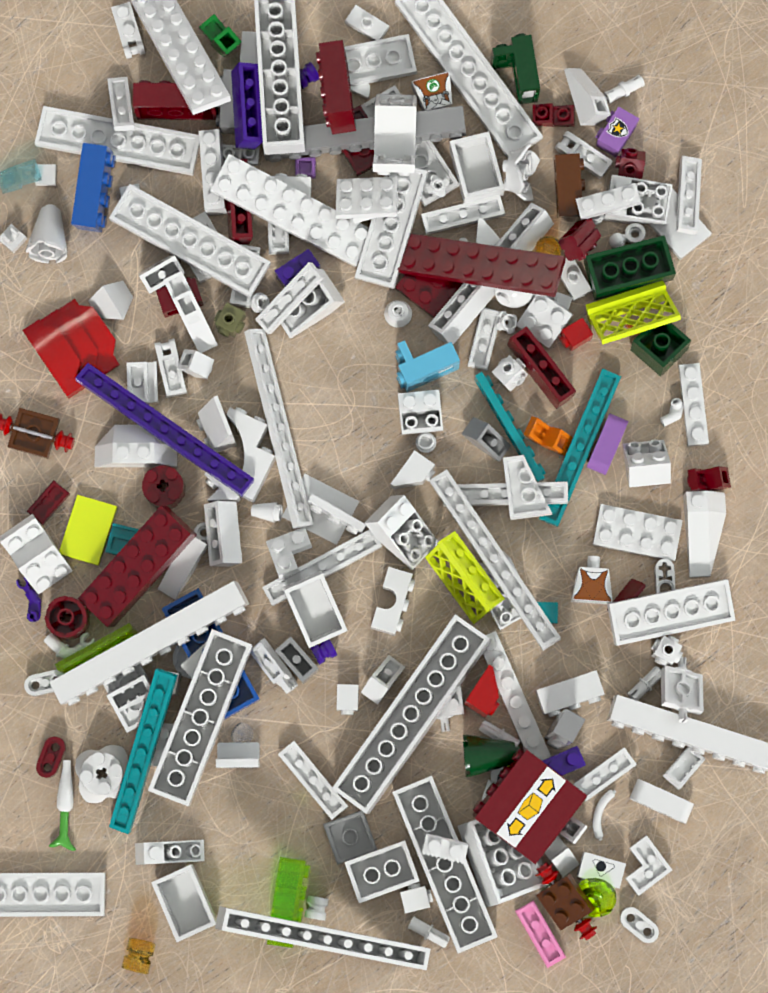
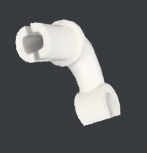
(63, 650)

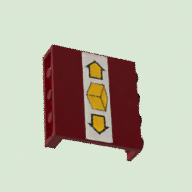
(528, 805)

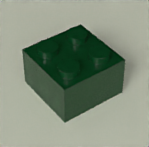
(660, 347)

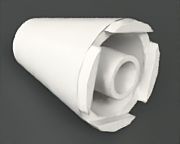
(48, 236)

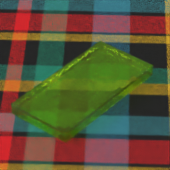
(96, 648)

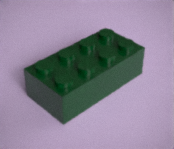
(629, 267)

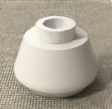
(399, 317)

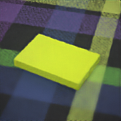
(88, 530)

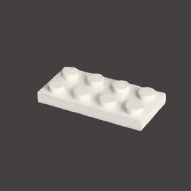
(380, 60)
(637, 532)

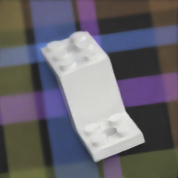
(395, 134)

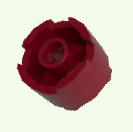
(163, 475)
(76, 626)

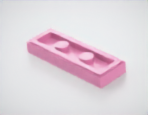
(540, 934)

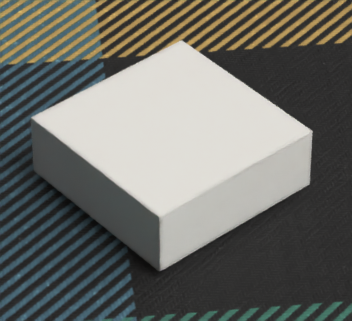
(48, 175)

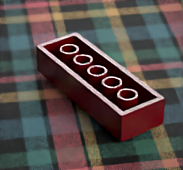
(137, 566)

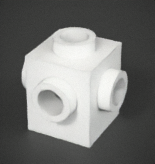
(510, 372)
(661, 656)

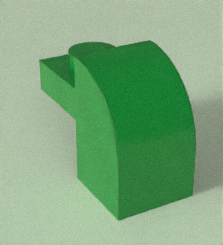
(222, 38)

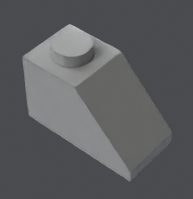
(486, 439)

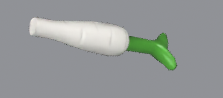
(64, 805)

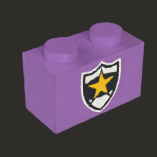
(617, 132)

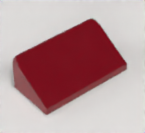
(631, 590)

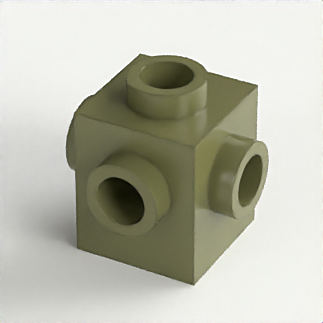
(232, 314)

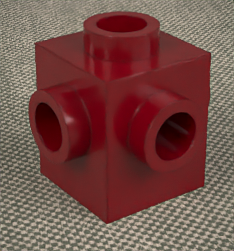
(631, 163)

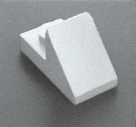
(223, 492)
(561, 857)

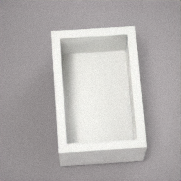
(476, 167)
(314, 609)
(184, 902)

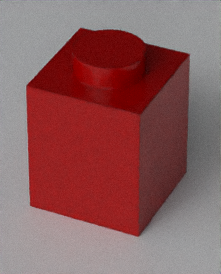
(576, 334)

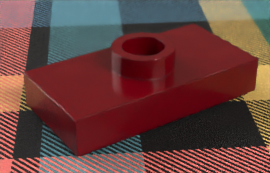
(48, 502)

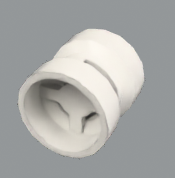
(316, 908)

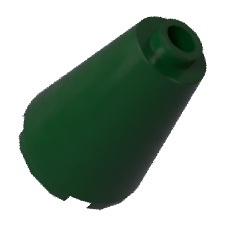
(486, 754)

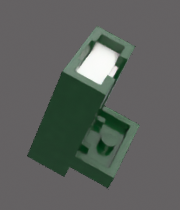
(522, 59)

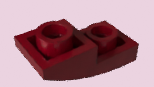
(553, 116)

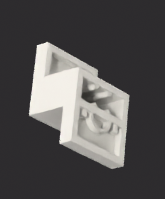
(35, 554)
(129, 697)

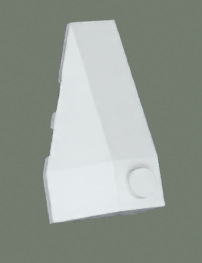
(703, 525)

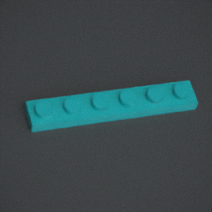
(505, 419)

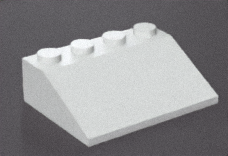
(497, 866)

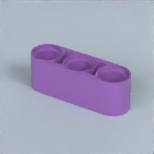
(607, 444)

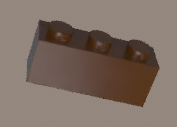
(568, 183)

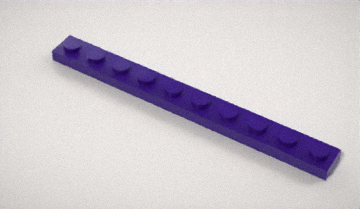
(165, 429)

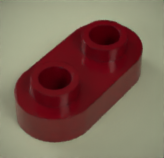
(52, 757)

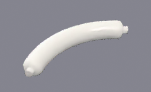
(598, 813)

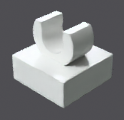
(12, 238)

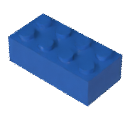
(92, 187)

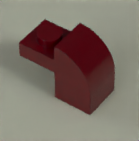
(709, 479)

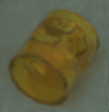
(548, 245)
(138, 956)

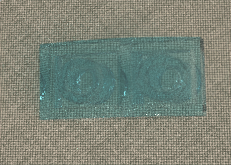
(19, 175)

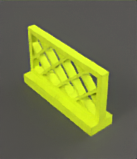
(630, 303)
(474, 578)

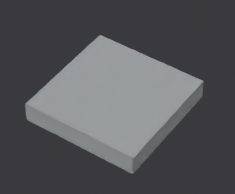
(350, 837)

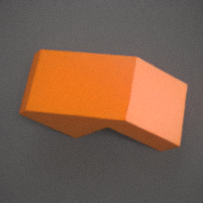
(548, 437)

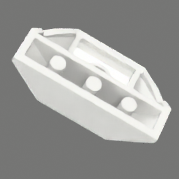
(133, 448)

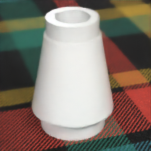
(267, 511)

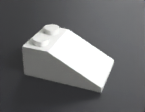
(314, 307)
(216, 426)

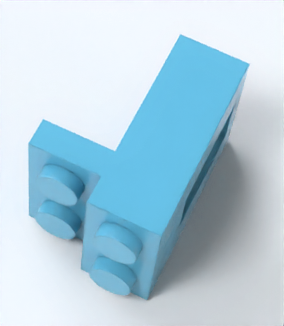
(426, 367)

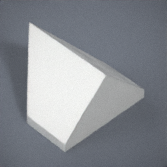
(112, 300)

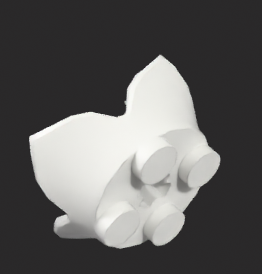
(518, 168)
(88, 764)

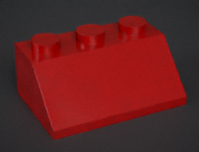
(484, 695)

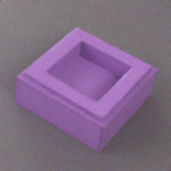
(306, 166)

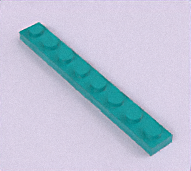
(584, 439)
(143, 750)

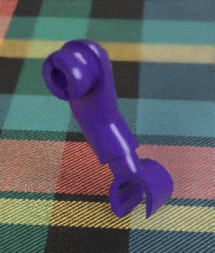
(34, 605)

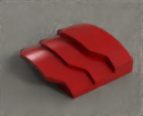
(69, 341)

